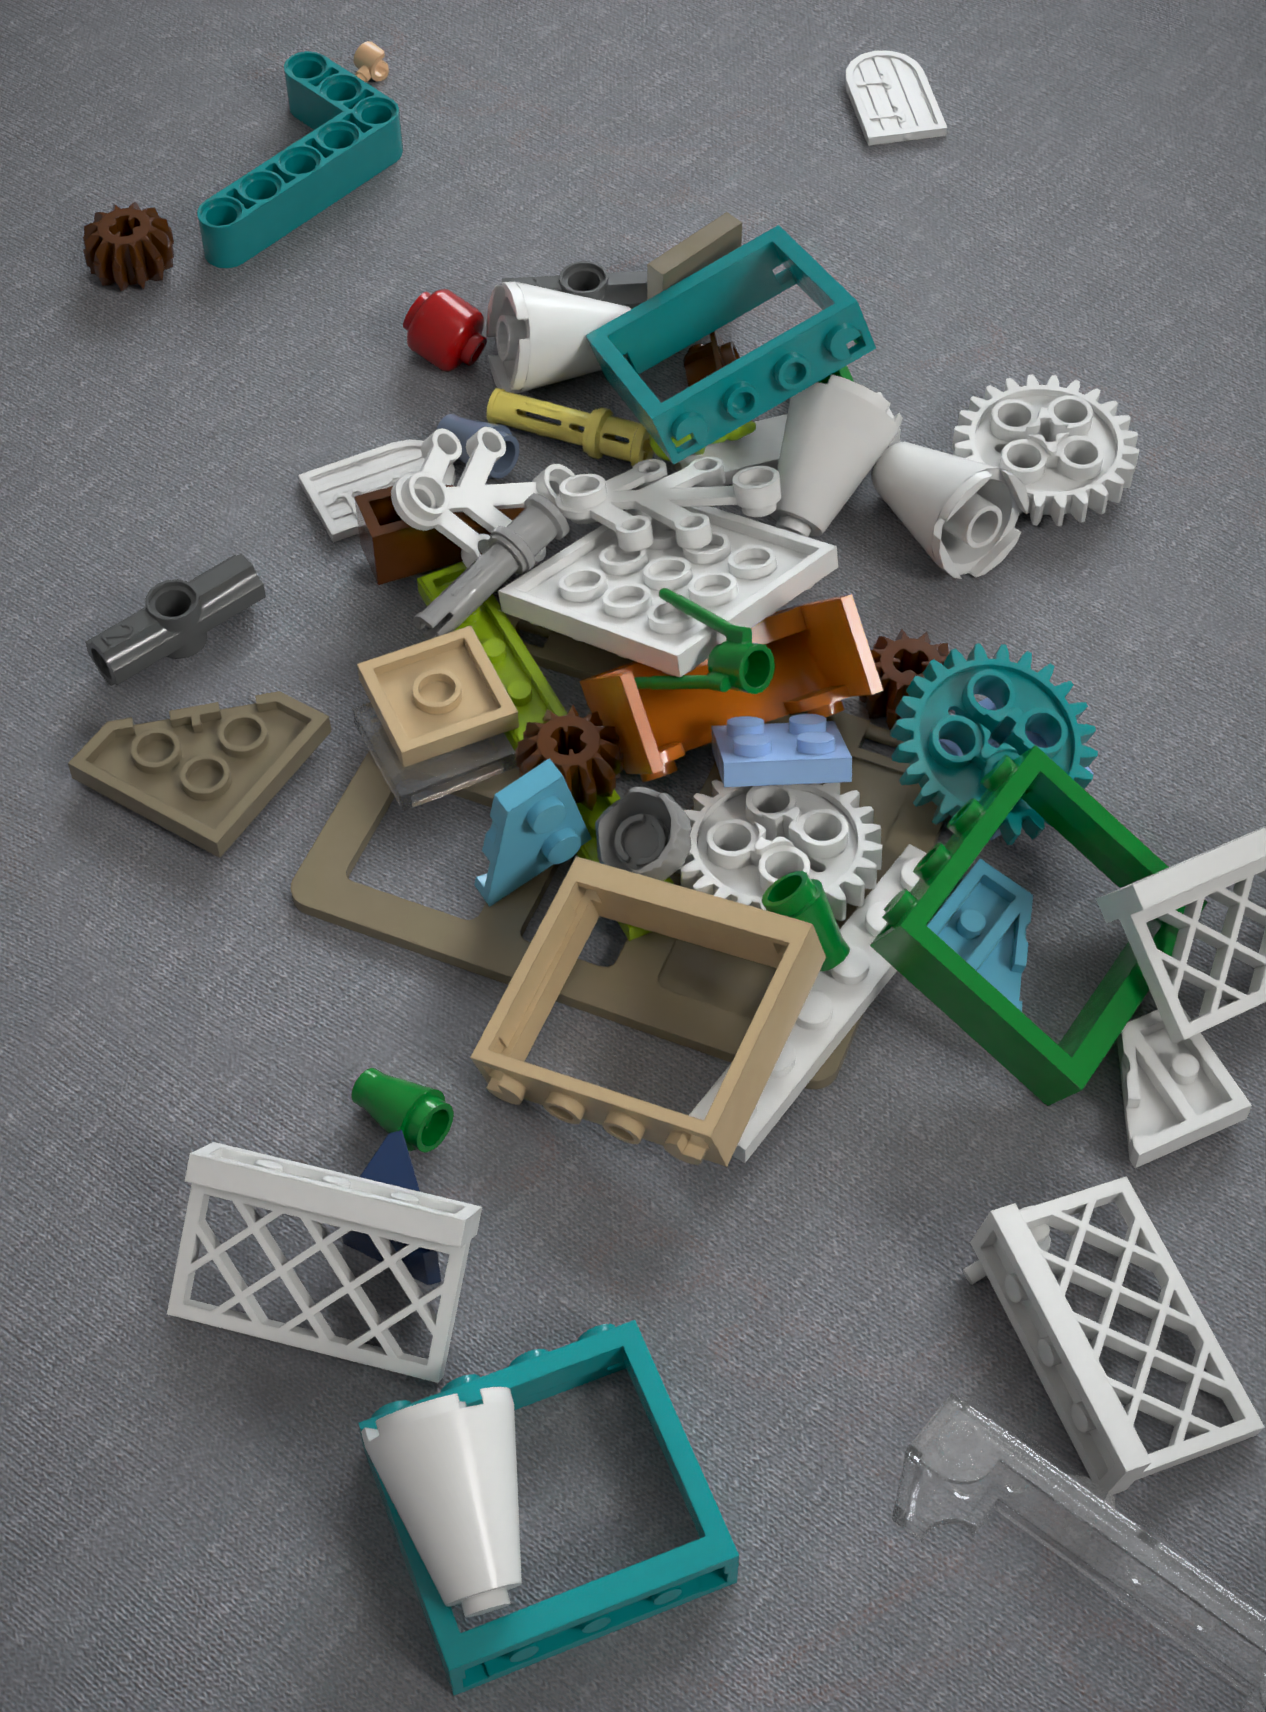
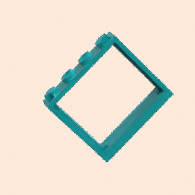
(754, 380)
(604, 1603)

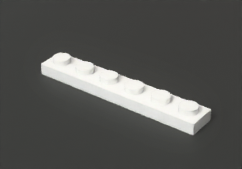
(830, 1009)

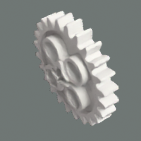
(1055, 442)
(761, 833)

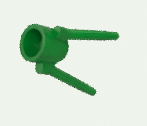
(731, 665)

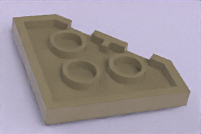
(204, 766)

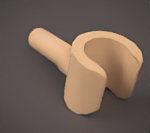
(370, 63)

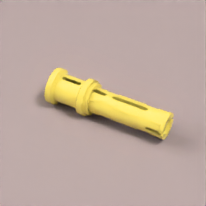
(599, 425)

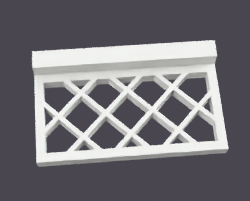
(1189, 885)
(335, 1200)
(1071, 1366)

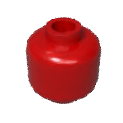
(445, 330)

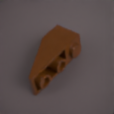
(397, 548)

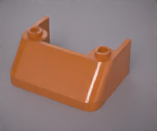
(817, 661)

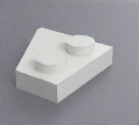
(1172, 1090)

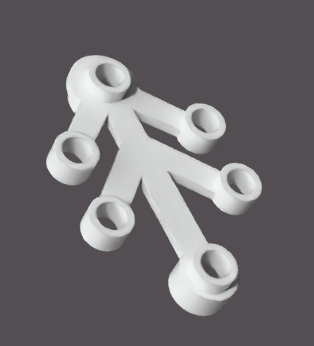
(592, 499)
(428, 504)

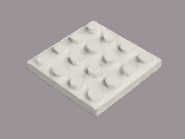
(614, 598)

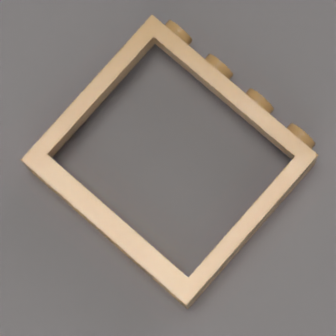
(673, 911)

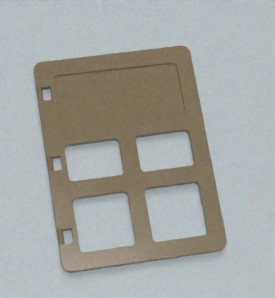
(657, 981)

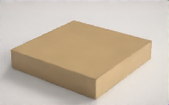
(437, 696)

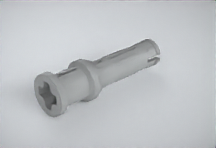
(509, 552)

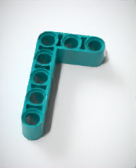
(350, 143)

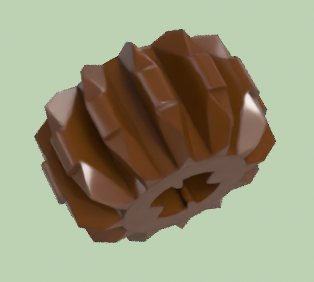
(128, 246)
(897, 666)
(579, 748)

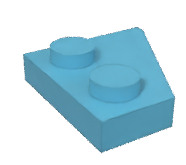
(530, 831)
(988, 926)

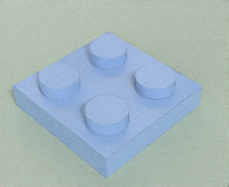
(780, 753)

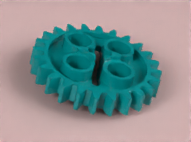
(1023, 704)

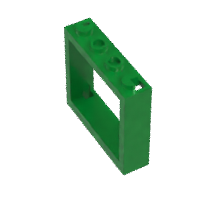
(964, 995)

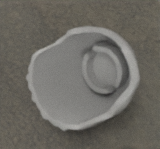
(644, 834)

